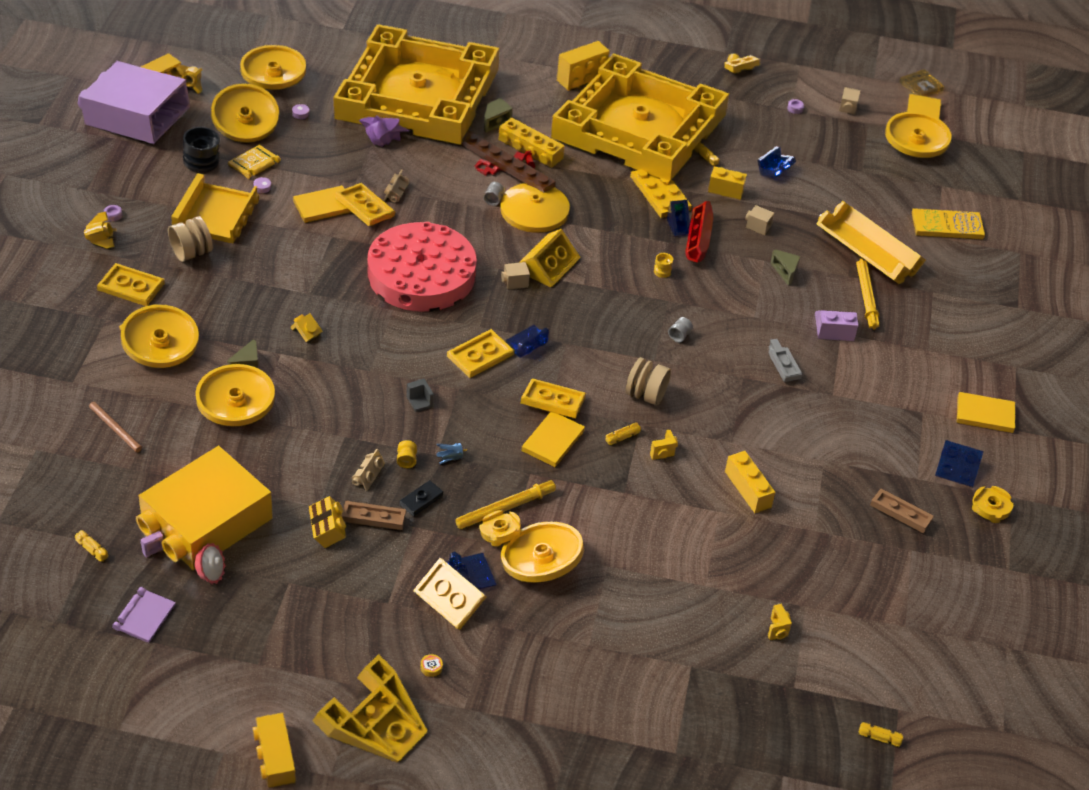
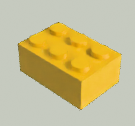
(581, 64)

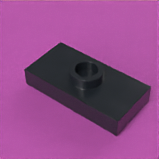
(421, 498)

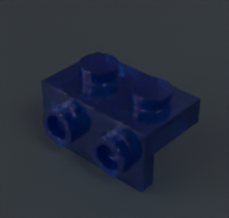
(775, 163)

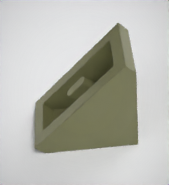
(785, 264)
(246, 355)

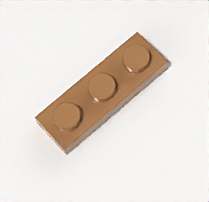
(902, 510)
(374, 515)

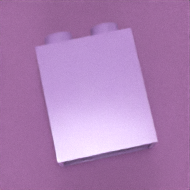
(134, 101)

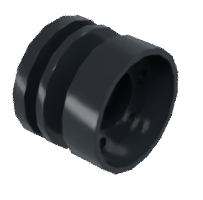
(201, 149)

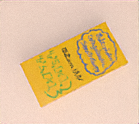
(948, 223)

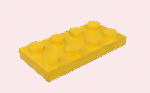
(658, 191)

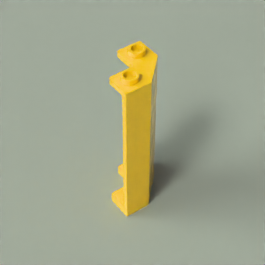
(871, 242)

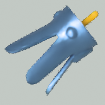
(452, 452)

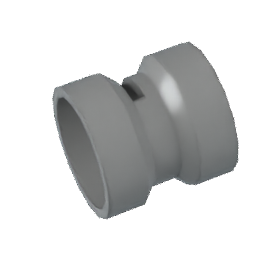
(494, 193)
(680, 329)

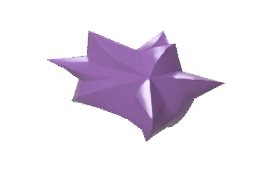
(382, 130)

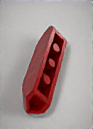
(699, 232)

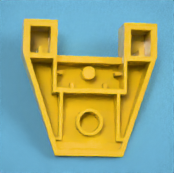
(383, 722)

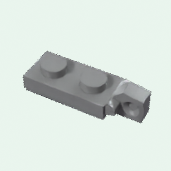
(784, 361)

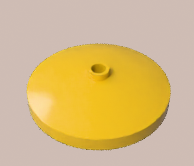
(273, 67)
(245, 112)
(918, 134)
(534, 210)
(159, 336)
(235, 395)
(543, 552)

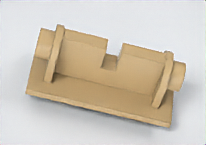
(397, 188)
(369, 470)

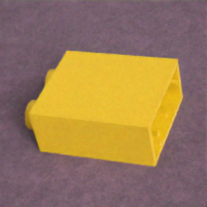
(204, 504)

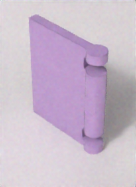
(144, 615)

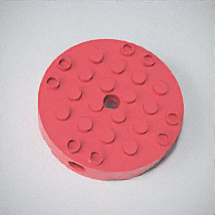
(421, 266)

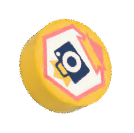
(431, 665)

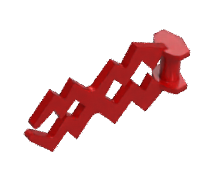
(528, 156)

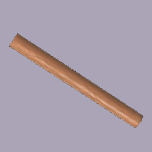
(115, 427)

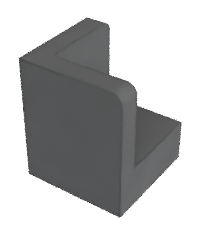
(419, 395)

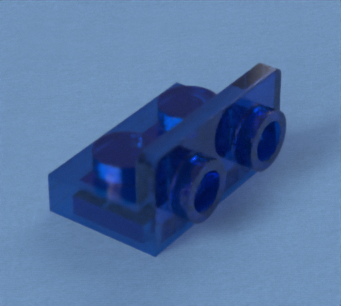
(528, 340)

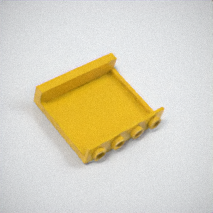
(220, 207)

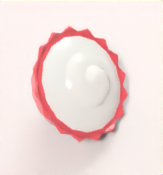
(210, 563)

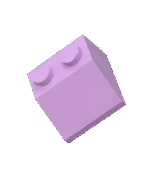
(836, 325)

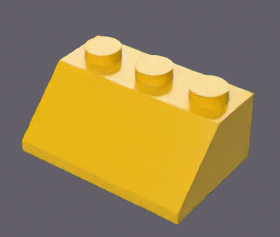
(551, 258)

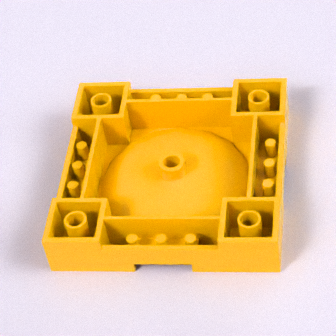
(400, 82)
(640, 117)

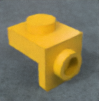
(306, 327)
(664, 448)
(781, 623)

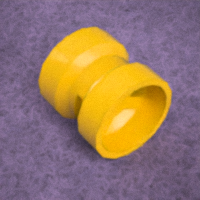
(663, 265)
(407, 454)

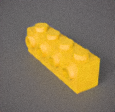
(527, 139)

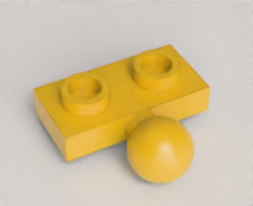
(736, 64)

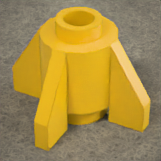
(192, 75)
(99, 231)

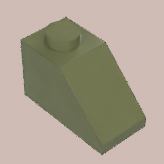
(496, 114)

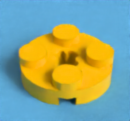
(996, 512)
(509, 528)

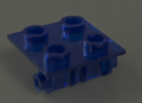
(959, 463)
(473, 568)

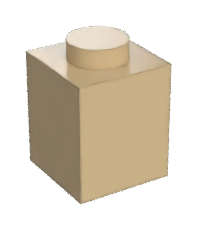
(849, 100)
(759, 220)
(516, 275)

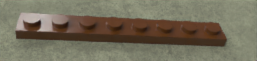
(507, 162)

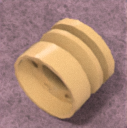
(190, 238)
(645, 380)

